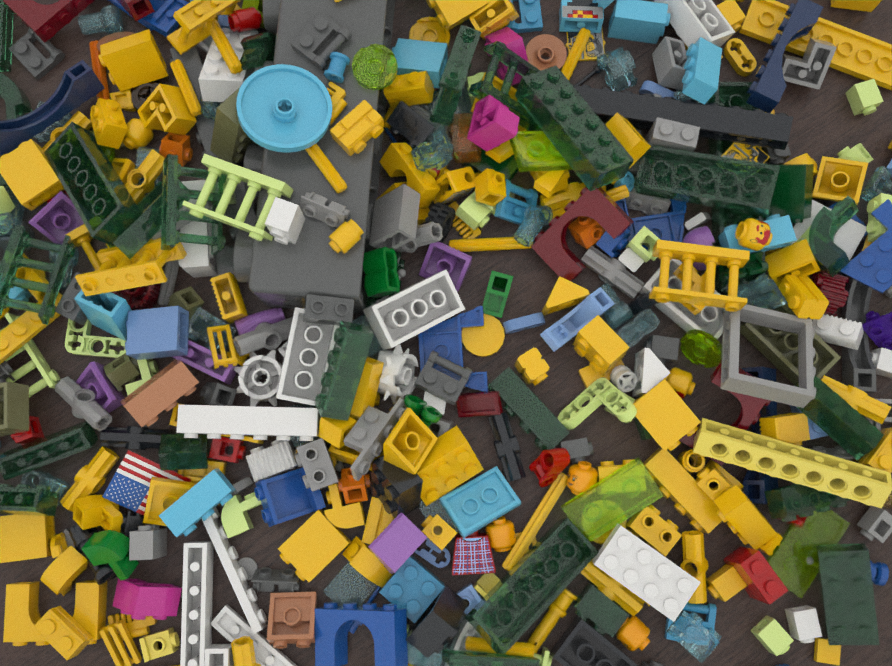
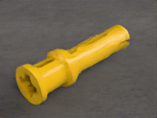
(556, 610)

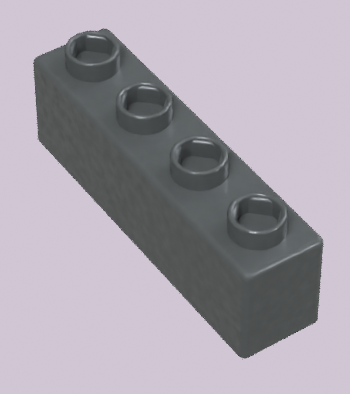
(287, 273)

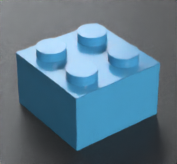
(412, 588)

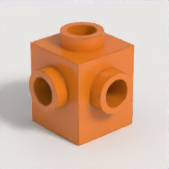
(177, 145)
(586, 231)
(353, 490)

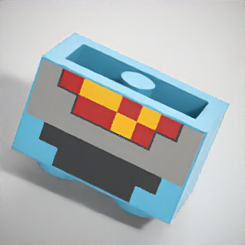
(580, 14)

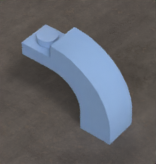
(576, 319)

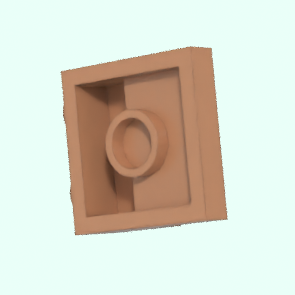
(292, 619)

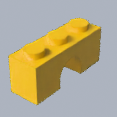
(399, 162)

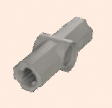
(425, 235)
(612, 272)
(264, 336)
(83, 403)

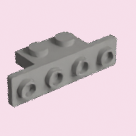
(370, 434)

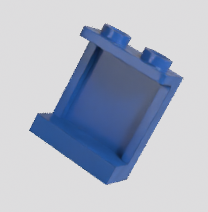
(286, 497)

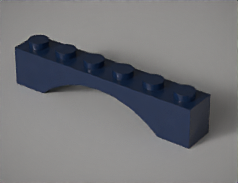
(770, 85)
(75, 88)
(756, 482)

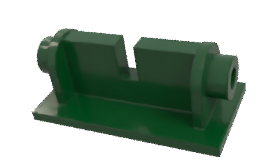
(753, 266)

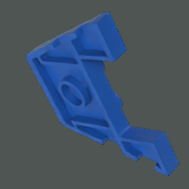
(665, 226)
(874, 263)
(447, 341)

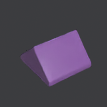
(57, 218)
(443, 257)
(105, 392)
(397, 543)

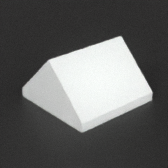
(648, 371)

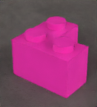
(514, 43)
(492, 123)
(145, 599)

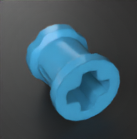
(337, 67)

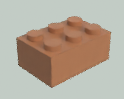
(160, 393)

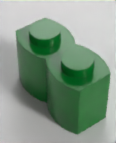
(381, 272)

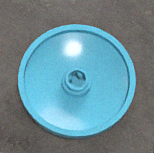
(284, 108)

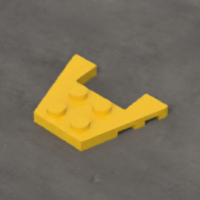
(544, 184)

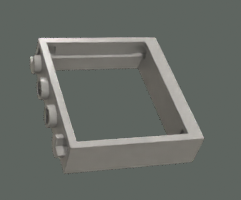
(762, 388)

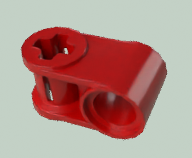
(550, 465)

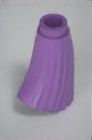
(251, 321)

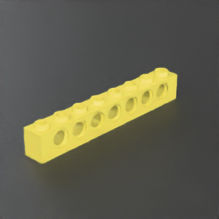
(793, 463)

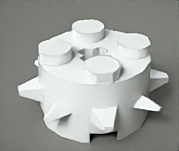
(397, 373)
(251, 374)

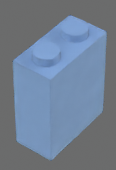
(157, 332)

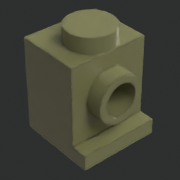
(122, 370)

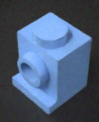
(469, 592)

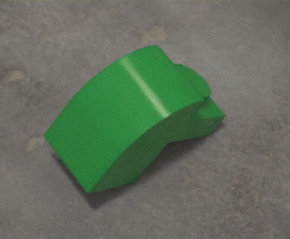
(497, 293)
(113, 549)

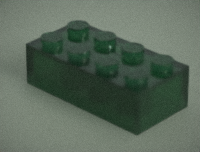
(847, 594)

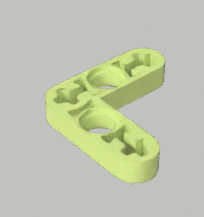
(88, 341)
(601, 397)

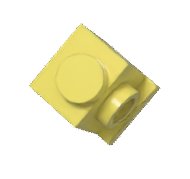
(150, 646)

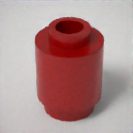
(244, 20)

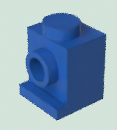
(612, 245)

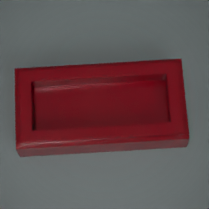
(479, 404)

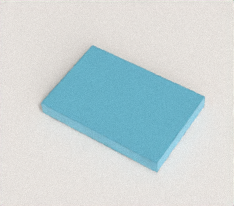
(480, 502)

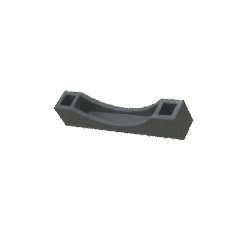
(857, 365)

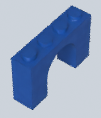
(385, 623)

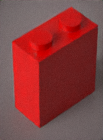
(757, 574)

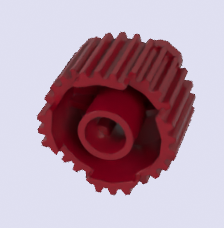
(832, 288)
(142, 298)

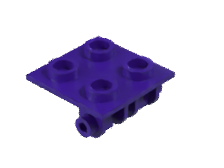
(879, 329)

